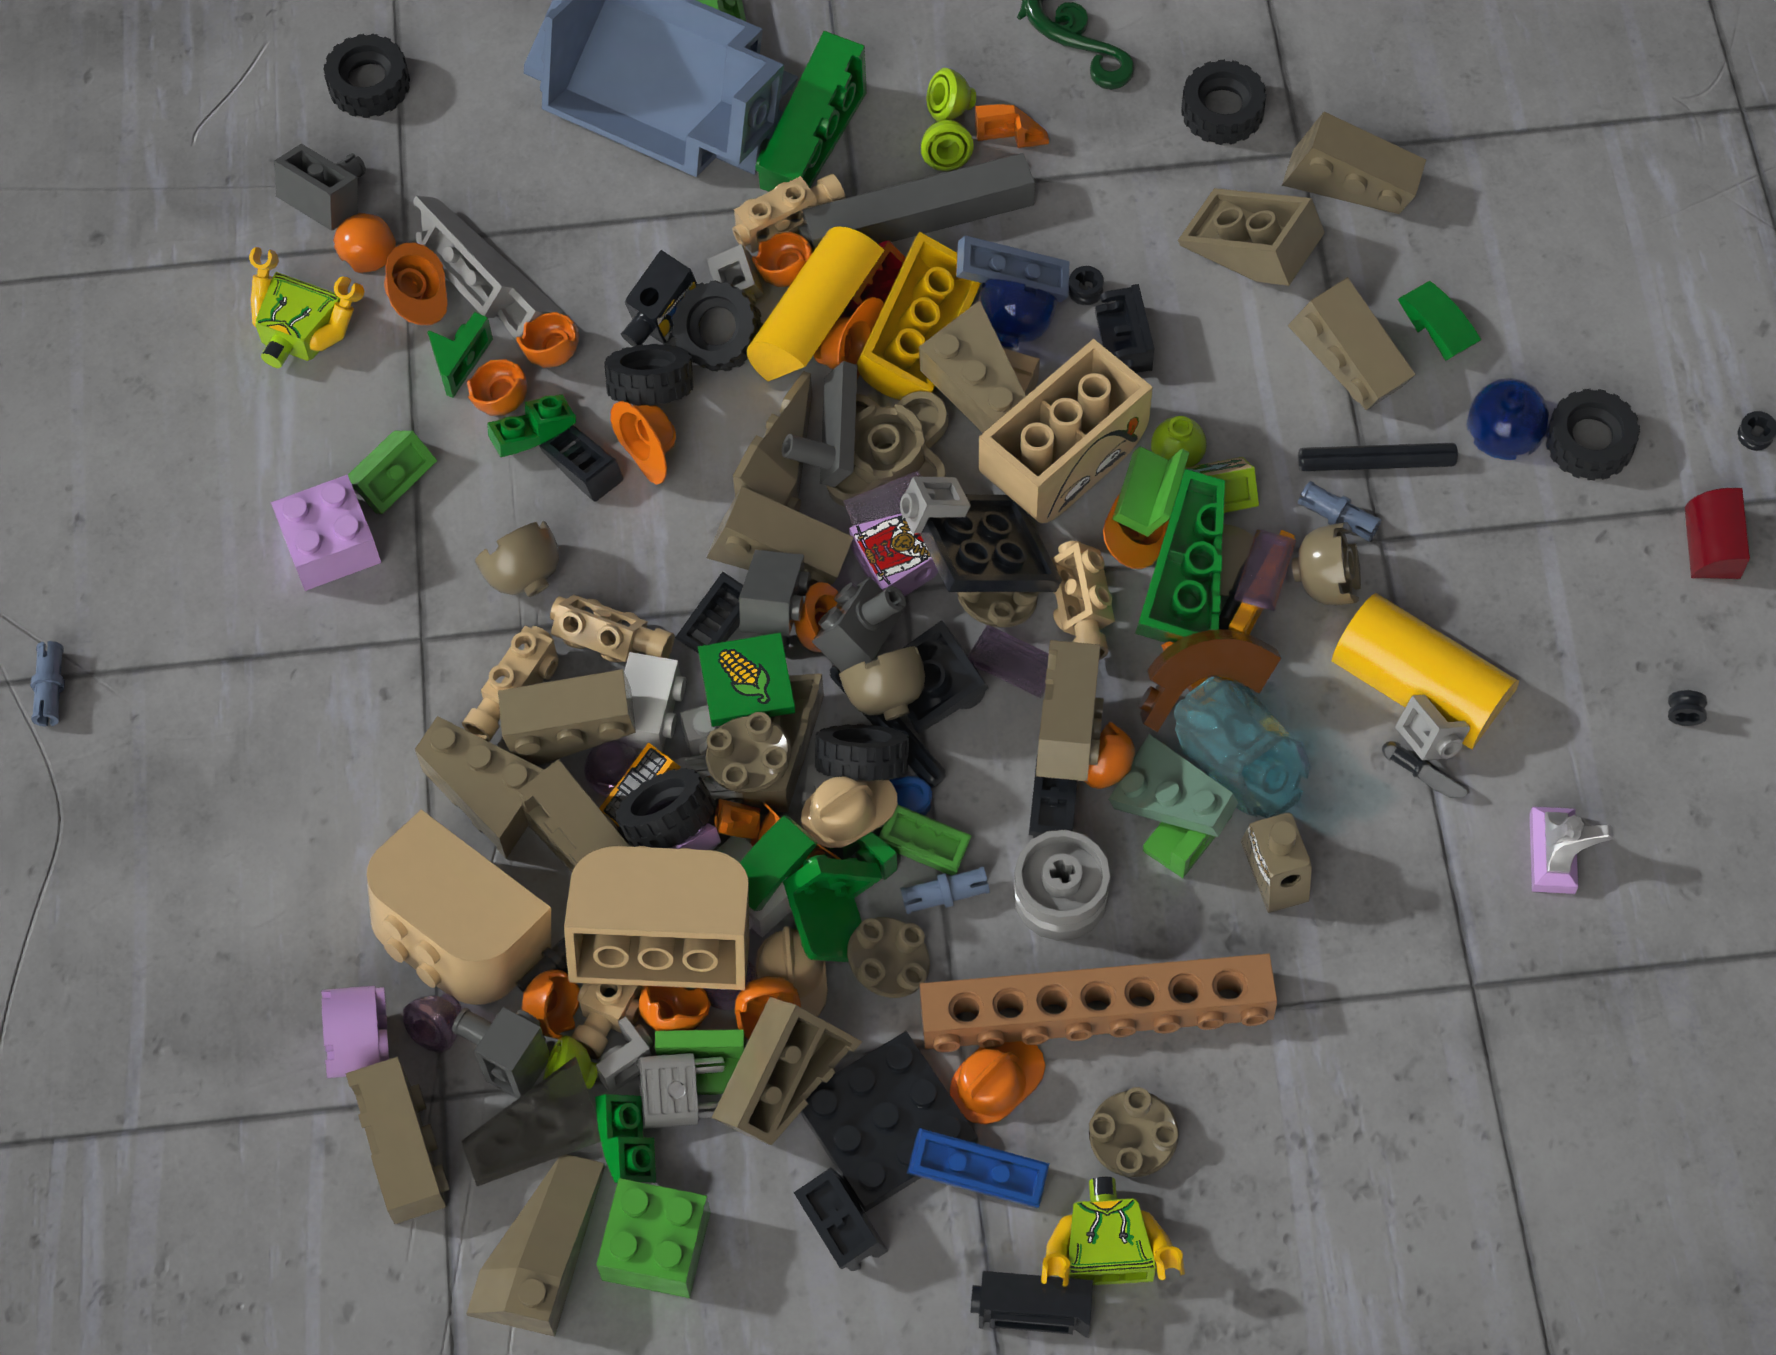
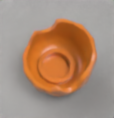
(364, 242)
(782, 258)
(549, 339)
(497, 387)
(1114, 758)
(752, 1000)
(552, 1002)
(673, 1007)

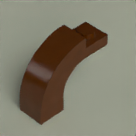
(1202, 656)

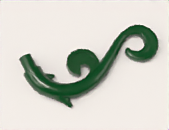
(1070, 36)

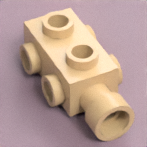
(777, 208)
(1083, 594)
(605, 631)
(520, 669)
(604, 1013)

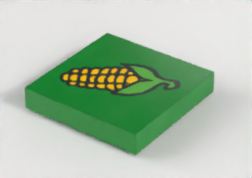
(746, 678)

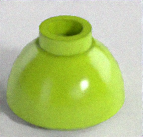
(949, 95)
(946, 145)
(1178, 434)
(564, 1051)

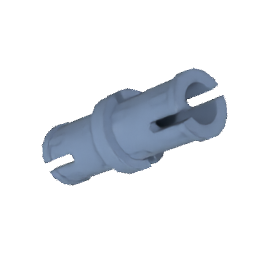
(1339, 510)
(47, 683)
(945, 890)

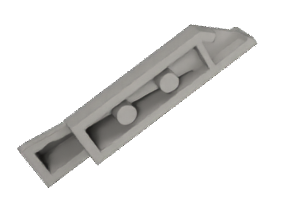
(479, 270)

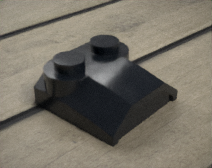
(949, 678)

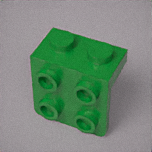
(825, 905)

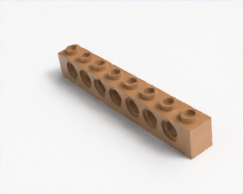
(1115, 986)

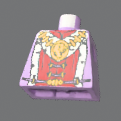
(892, 554)

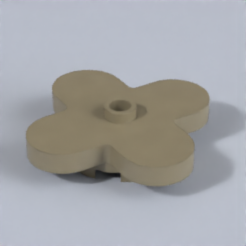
(893, 442)

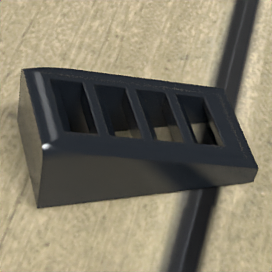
(597, 478)
(714, 597)

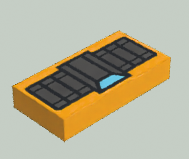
(645, 767)

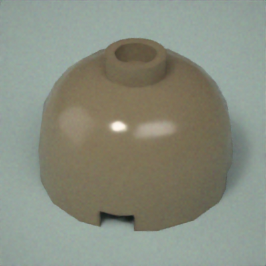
(521, 560)
(1328, 565)
(885, 683)

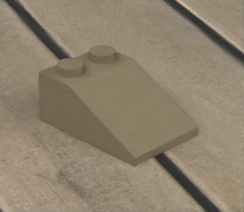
(1255, 233)

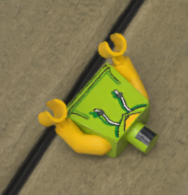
(297, 315)
(1109, 1241)

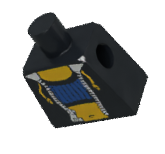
(655, 299)

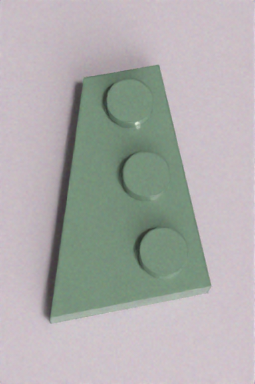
(1173, 791)

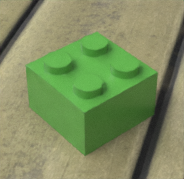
(654, 1238)

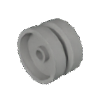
(1061, 885)

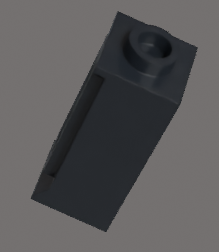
(1029, 1305)

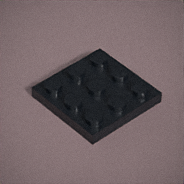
(990, 549)
(872, 1117)

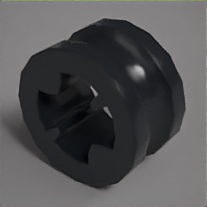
(1082, 275)
(1766, 437)
(1687, 708)

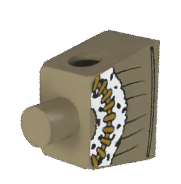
(1277, 853)

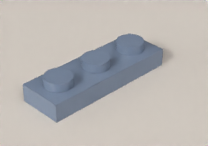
(986, 260)

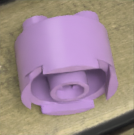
(352, 1028)

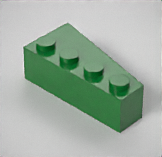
(816, 113)
(1189, 566)

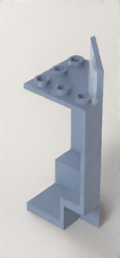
(661, 78)

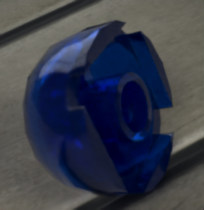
(1016, 312)
(1508, 418)

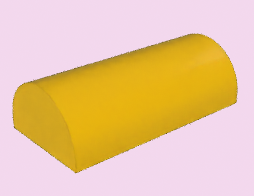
(813, 302)
(918, 306)
(1412, 658)

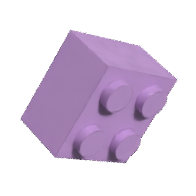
(326, 532)

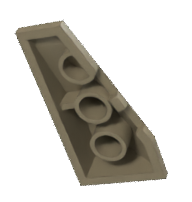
(763, 466)
(535, 1260)

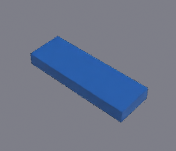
(978, 1168)

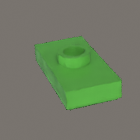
(925, 840)

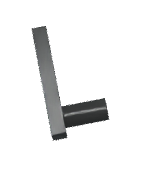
(836, 451)

